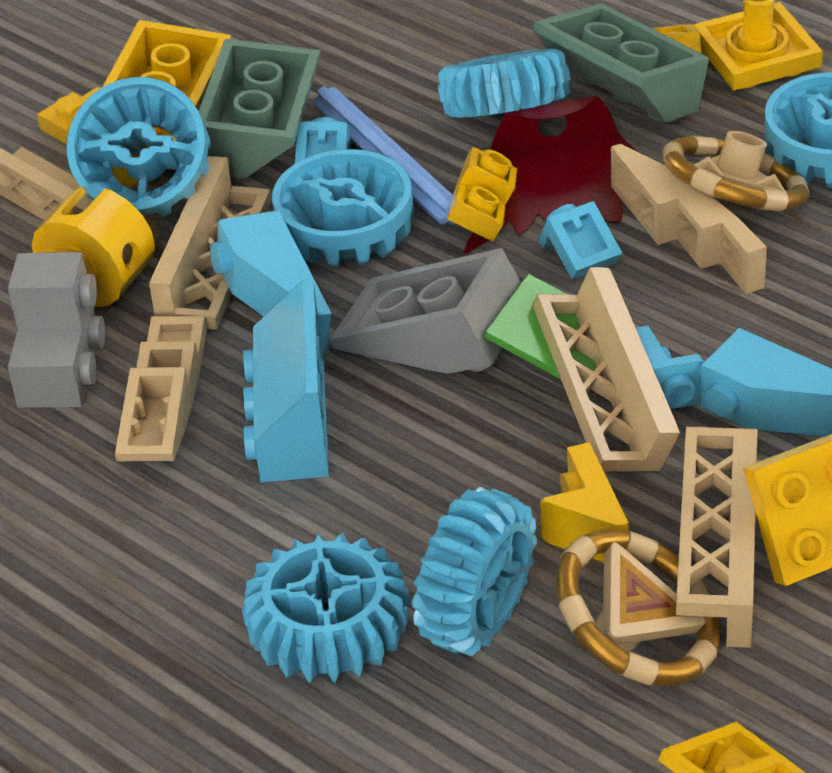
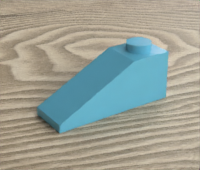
(263, 264)
(767, 387)

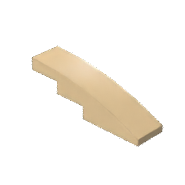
(697, 220)
(161, 389)

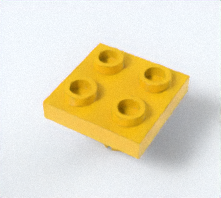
(758, 45)
(795, 509)

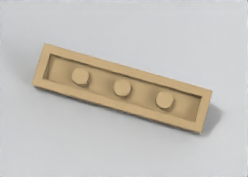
(43, 187)
(187, 253)
(621, 376)
(739, 533)

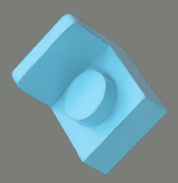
(321, 136)
(580, 238)
(677, 376)

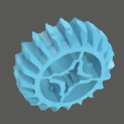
(504, 83)
(474, 570)
(288, 613)

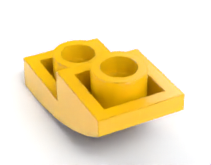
(483, 192)

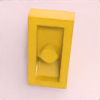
(583, 505)

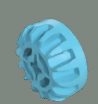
(800, 113)
(116, 126)
(355, 199)

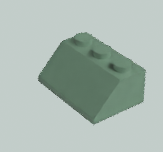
(628, 60)
(256, 102)

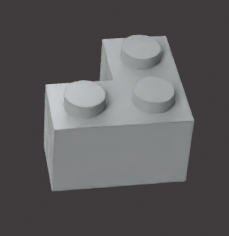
(55, 328)

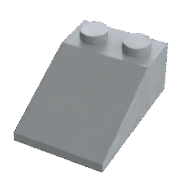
(432, 314)

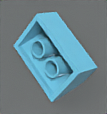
(287, 391)

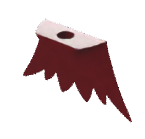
(558, 168)

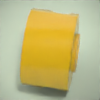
(101, 236)

